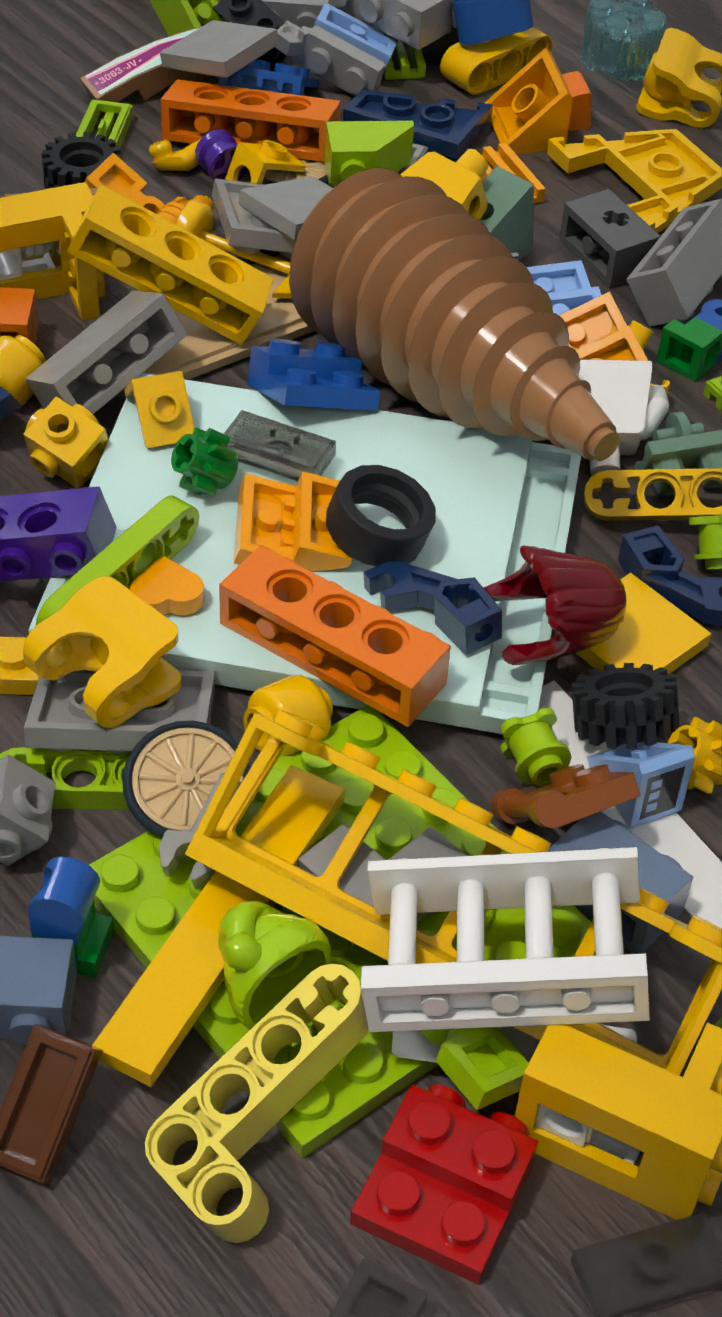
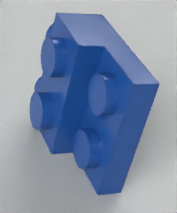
(310, 376)

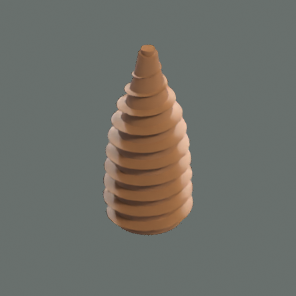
(442, 312)

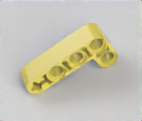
(272, 1094)

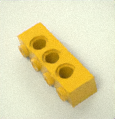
(171, 261)

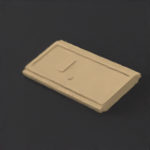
(208, 350)

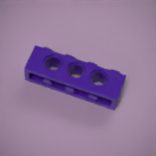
(52, 532)

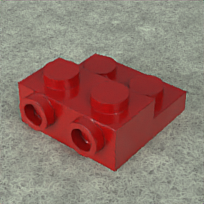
(446, 1181)

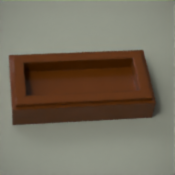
(44, 1101)

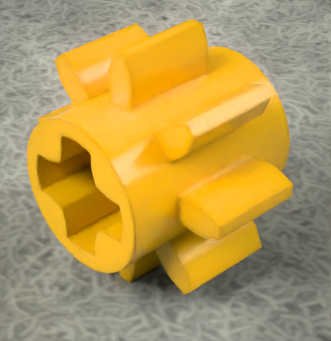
(707, 748)

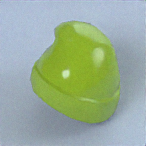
(266, 957)

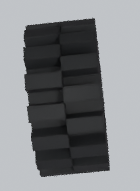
(75, 158)
(625, 705)

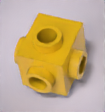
(65, 442)

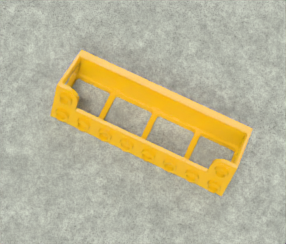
(355, 920)

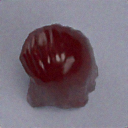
(581, 602)

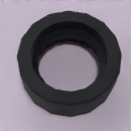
(391, 491)

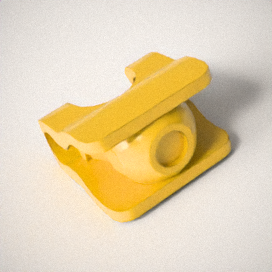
(677, 78)
(118, 638)

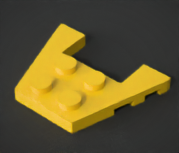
(655, 163)

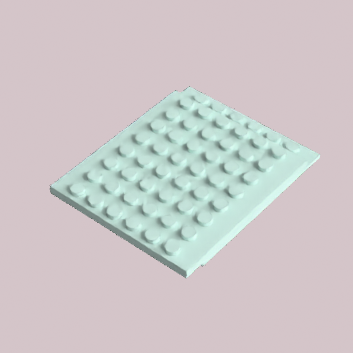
(488, 504)

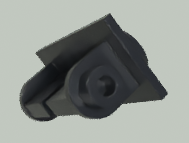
(252, 13)

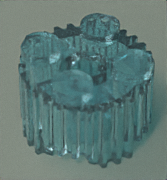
(622, 36)

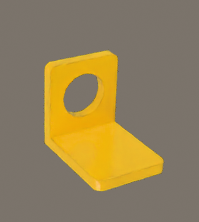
(260, 158)
(161, 408)

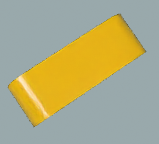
(492, 62)

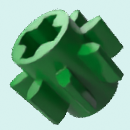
(204, 461)

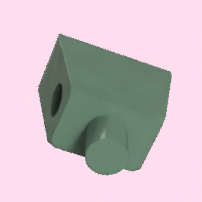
(509, 210)

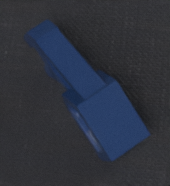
(659, 565)
(460, 605)

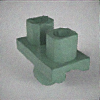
(682, 447)

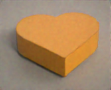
(170, 588)

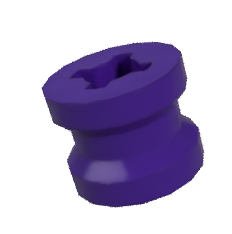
(216, 152)

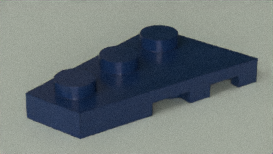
(436, 125)

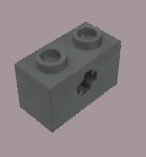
(606, 236)

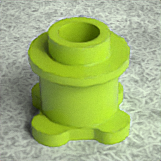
(709, 540)
(534, 747)

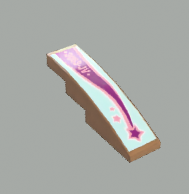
(137, 71)

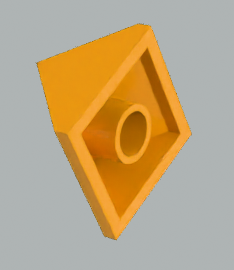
(532, 106)

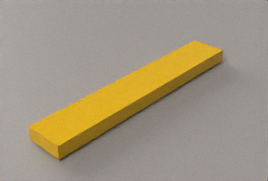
(190, 964)

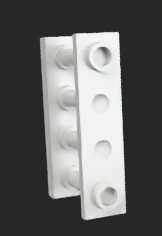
(512, 990)

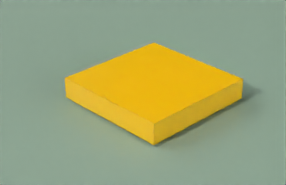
(649, 634)

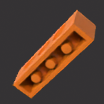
(249, 115)
(334, 635)

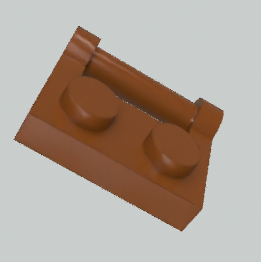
(569, 797)

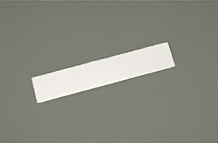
(666, 835)

